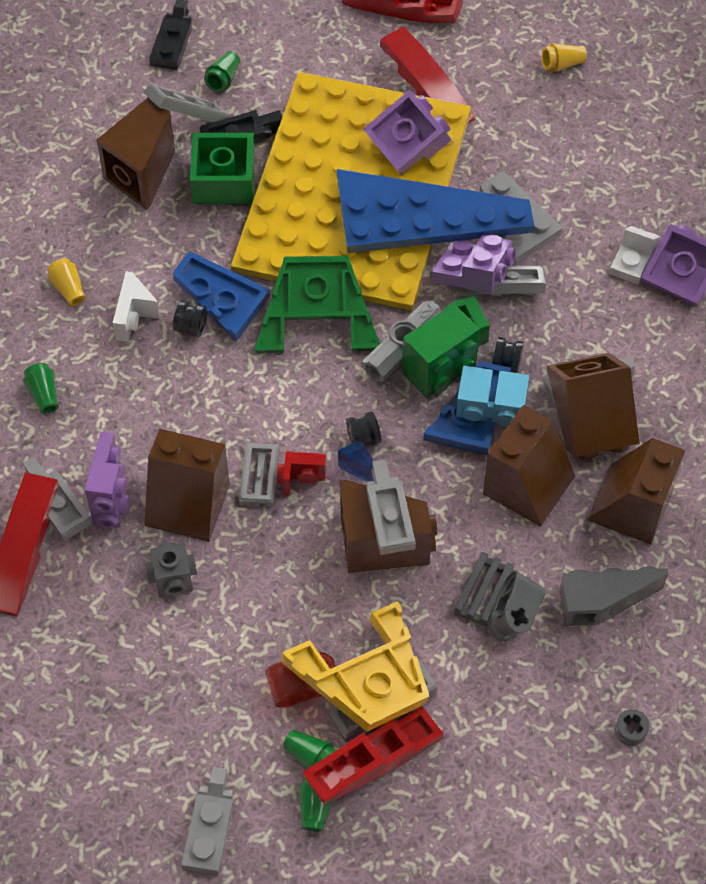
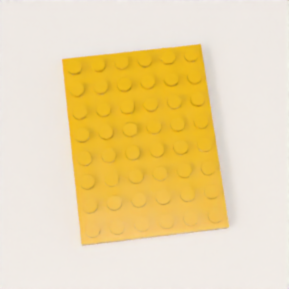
(299, 195)

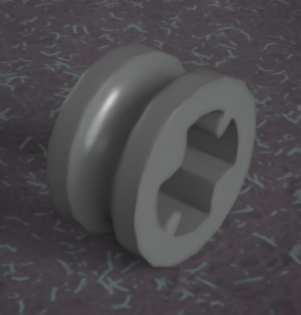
(636, 716)

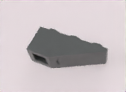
(598, 596)

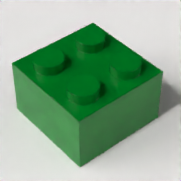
(222, 168)
(439, 350)

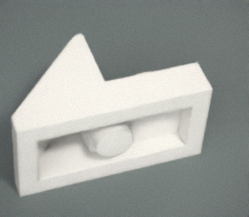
(634, 254)
(133, 303)

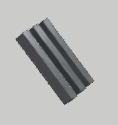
(495, 565)

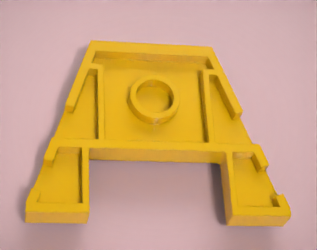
(373, 685)

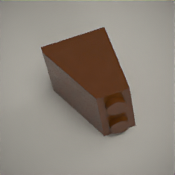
(138, 152)
(594, 404)
(528, 467)
(185, 484)
(638, 490)
(360, 536)

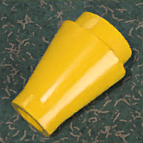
(561, 56)
(66, 280)

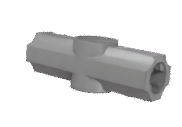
(389, 353)

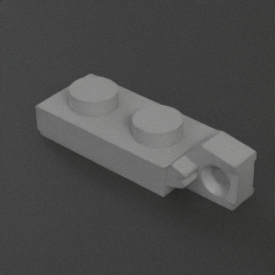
(518, 280)
(389, 511)
(66, 512)
(209, 825)

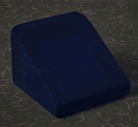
(356, 461)

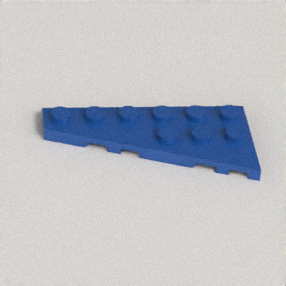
(405, 213)

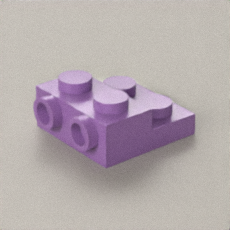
(408, 131)
(679, 265)
(475, 266)
(106, 484)

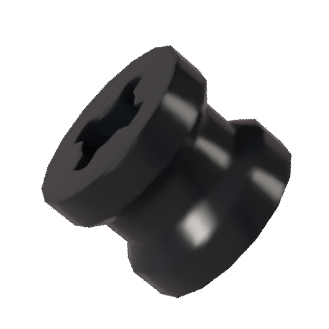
(190, 318)
(508, 354)
(364, 429)

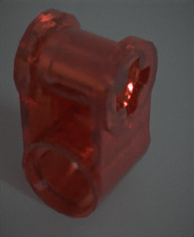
(289, 688)

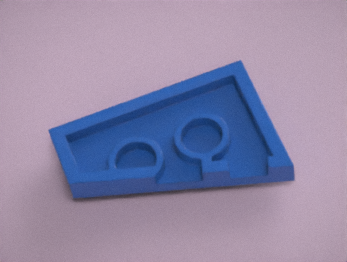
(228, 296)
(460, 432)

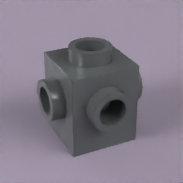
(171, 569)

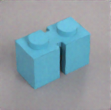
(475, 391)

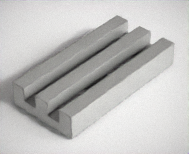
(257, 498)

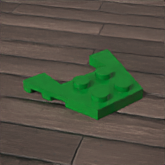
(316, 291)

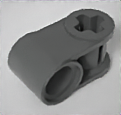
(515, 606)

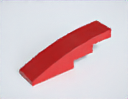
(415, 10)
(420, 68)
(23, 539)
(372, 755)

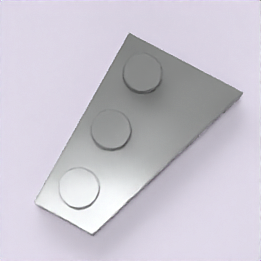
(545, 227)

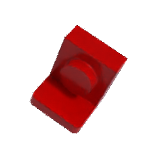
(301, 466)

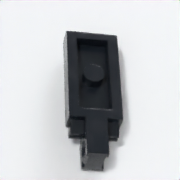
(172, 37)
(251, 122)

